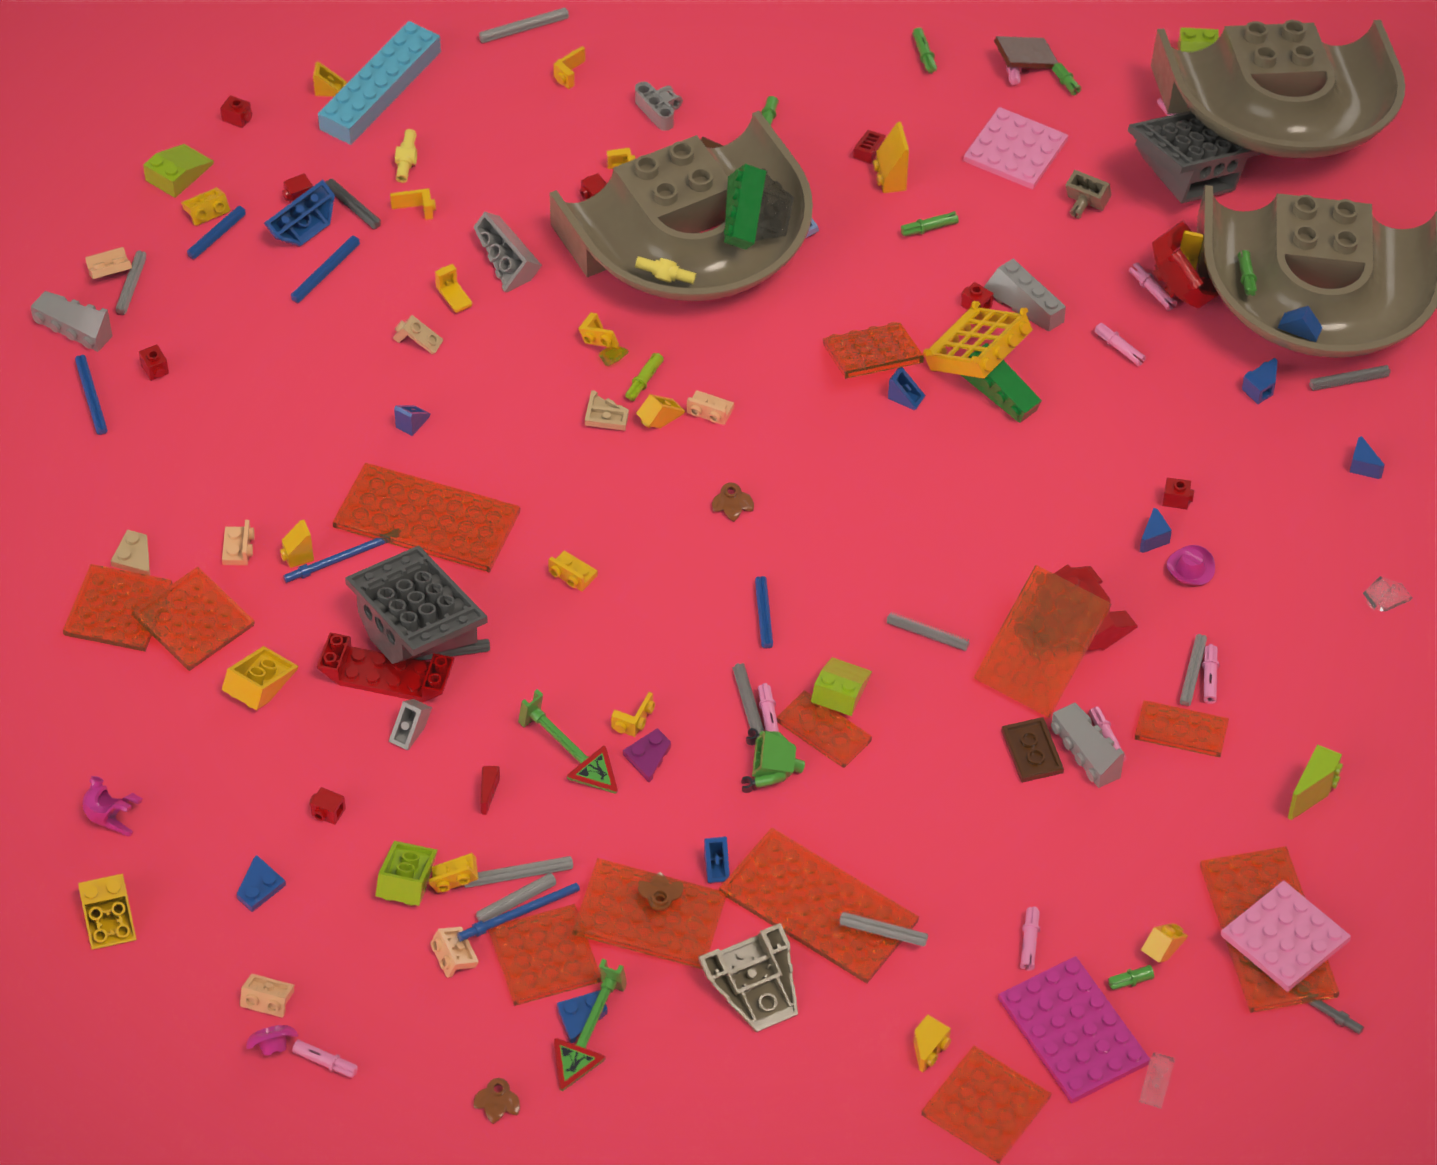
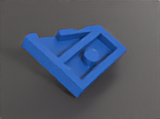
(259, 884)
(575, 1013)

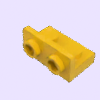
(206, 206)
(572, 570)
(454, 873)

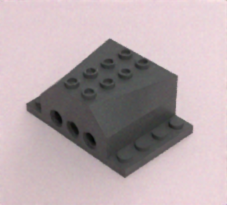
(1189, 155)
(414, 607)

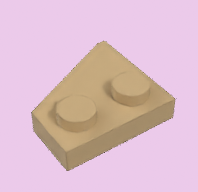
(605, 413)
(132, 553)

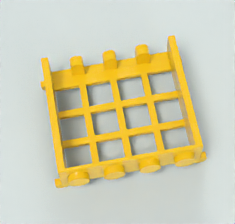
(1016, 329)

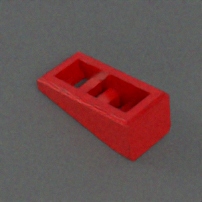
(868, 152)
(489, 782)

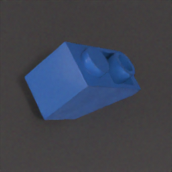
(1261, 382)

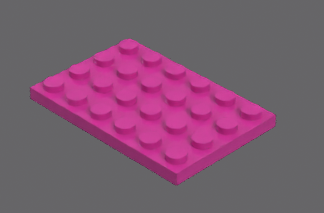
(1074, 1029)

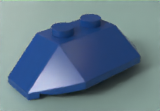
(303, 216)

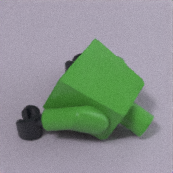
(772, 759)

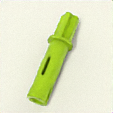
(640, 382)

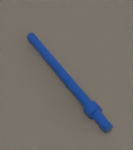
(306, 570)
(481, 927)

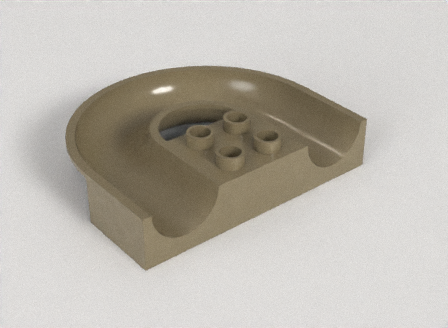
(1284, 87)
(666, 200)
(1327, 254)

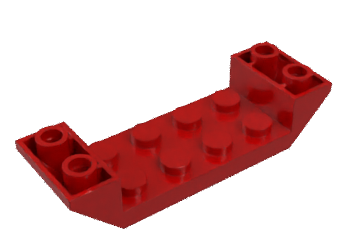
(375, 673)

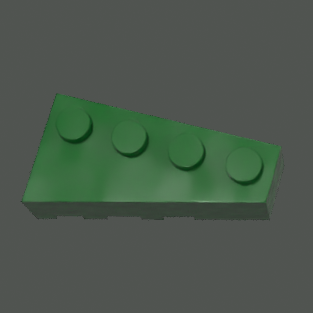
(743, 205)
(1006, 390)

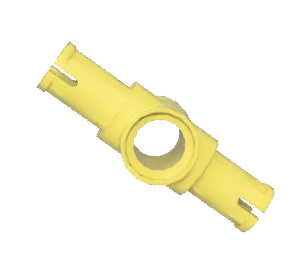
(406, 155)
(665, 270)

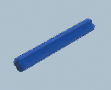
(216, 232)
(764, 612)

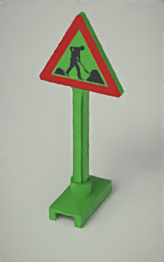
(593, 770)
(574, 1059)

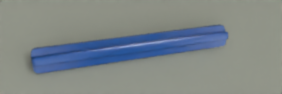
(325, 268)
(91, 395)

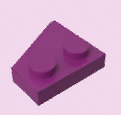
(648, 753)

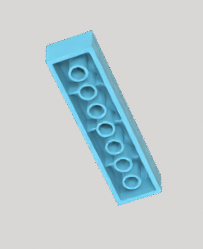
(379, 82)

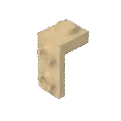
(418, 332)

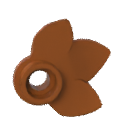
(732, 503)
(660, 889)
(497, 1103)

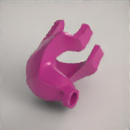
(103, 808)

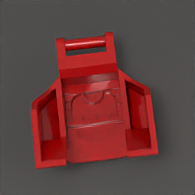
(1177, 270)
(1116, 623)

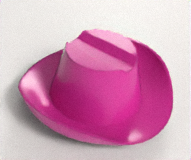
(1192, 565)
(271, 1038)

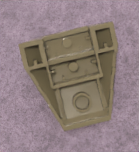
(755, 977)

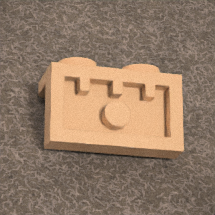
(107, 263)
(709, 407)
(237, 545)
(451, 952)
(266, 995)

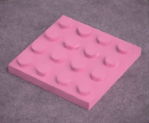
(1015, 148)
(1285, 935)

